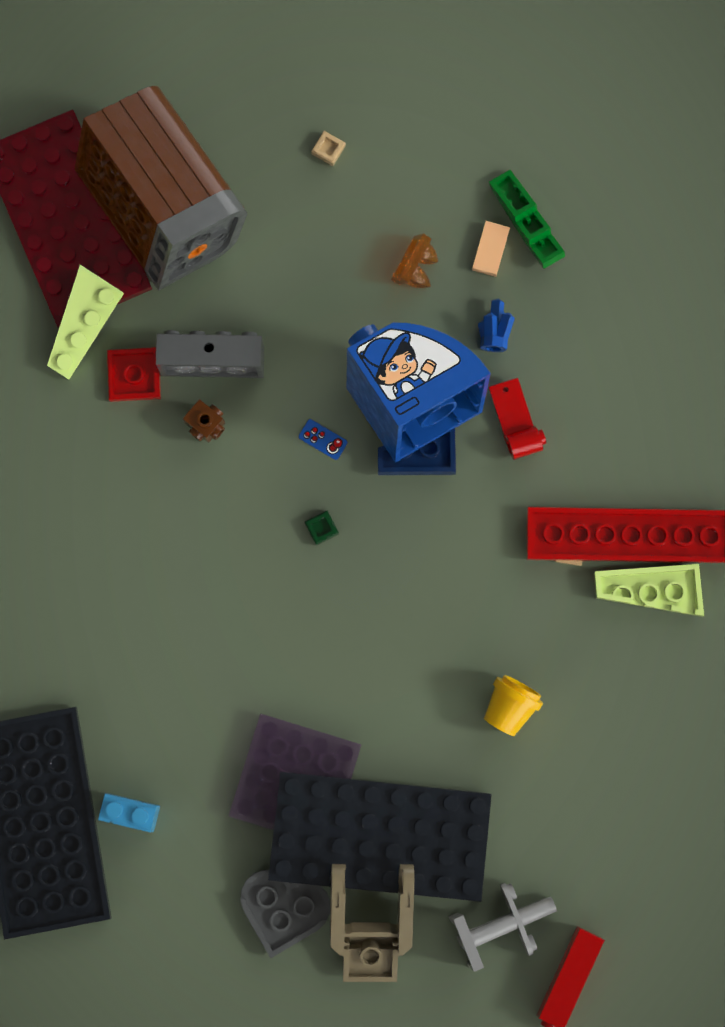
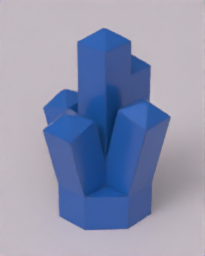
(495, 328)

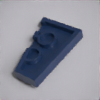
(432, 459)

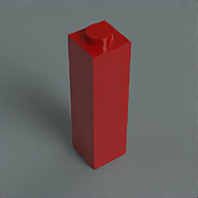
(570, 978)

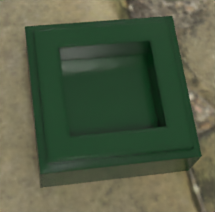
(321, 528)

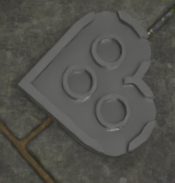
(283, 910)

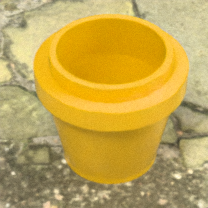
(511, 705)

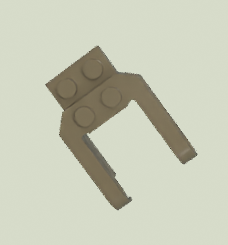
(371, 948)

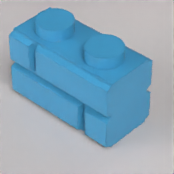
(129, 812)

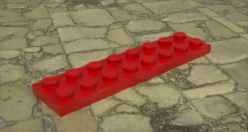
(626, 535)

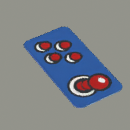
(323, 439)

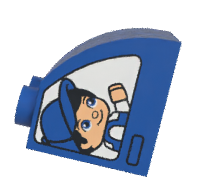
(413, 384)

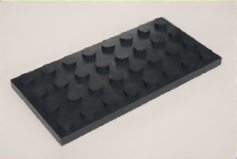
(47, 828)
(375, 831)

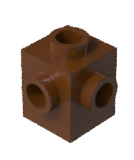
(201, 413)

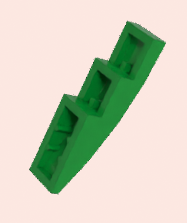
(526, 219)

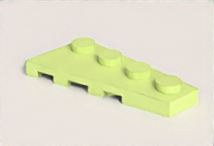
(84, 317)
(660, 588)

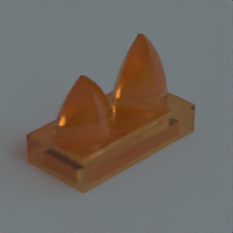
(408, 270)

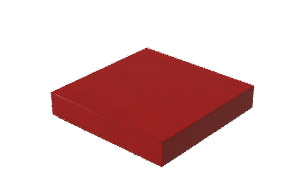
(133, 374)

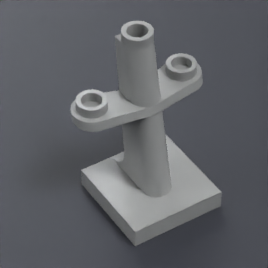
(516, 919)

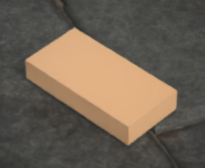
(490, 248)

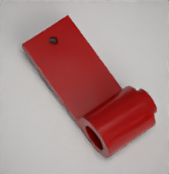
(515, 420)

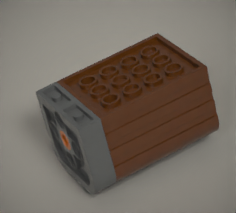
(157, 186)

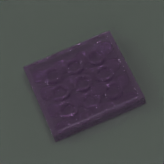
(286, 748)

